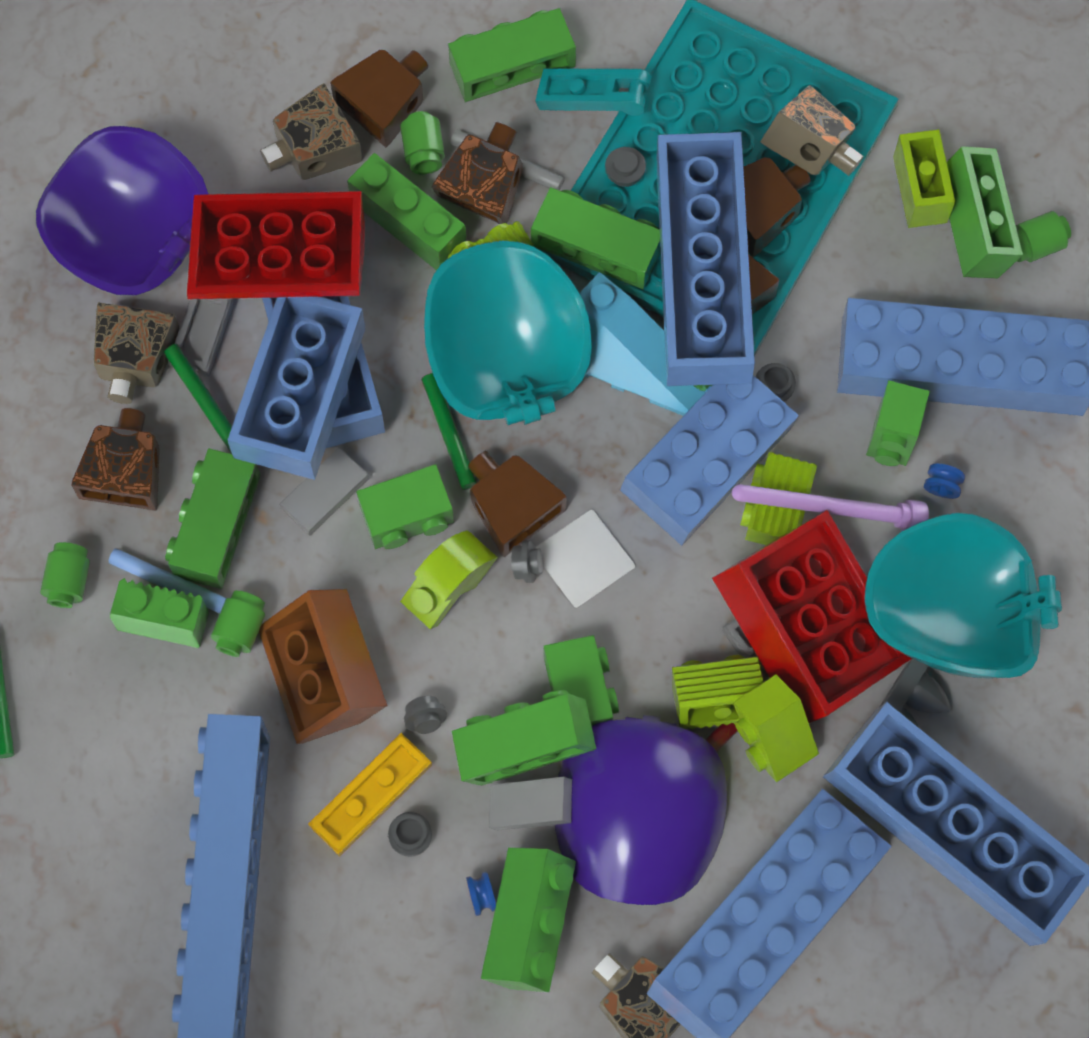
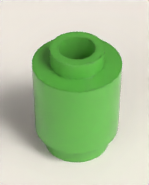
(422, 142)
(1043, 236)
(65, 575)
(238, 623)

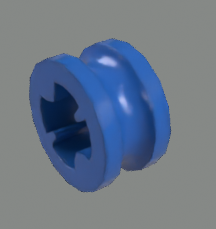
(944, 481)
(481, 893)

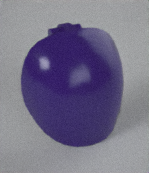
(121, 210)
(643, 811)

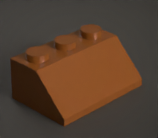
(321, 664)

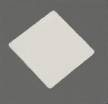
(584, 558)

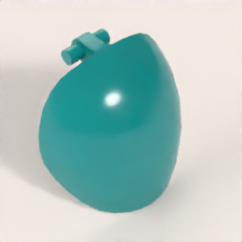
(505, 332)
(961, 597)

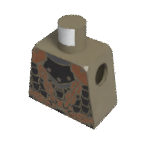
(813, 134)
(313, 137)
(131, 347)
(628, 1004)

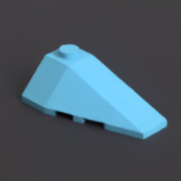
(630, 348)

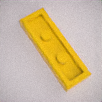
(370, 794)

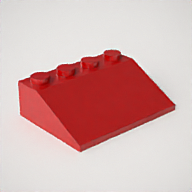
(276, 245)
(809, 616)

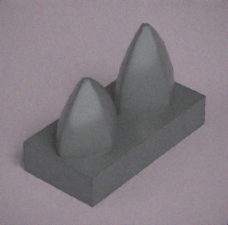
(917, 691)

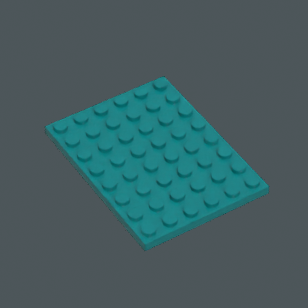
(731, 79)

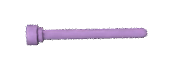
(902, 515)

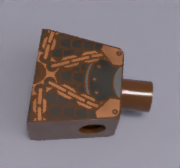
(482, 175)
(120, 464)

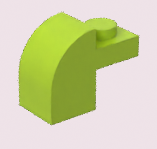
(445, 575)

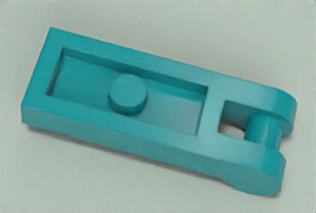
(593, 90)

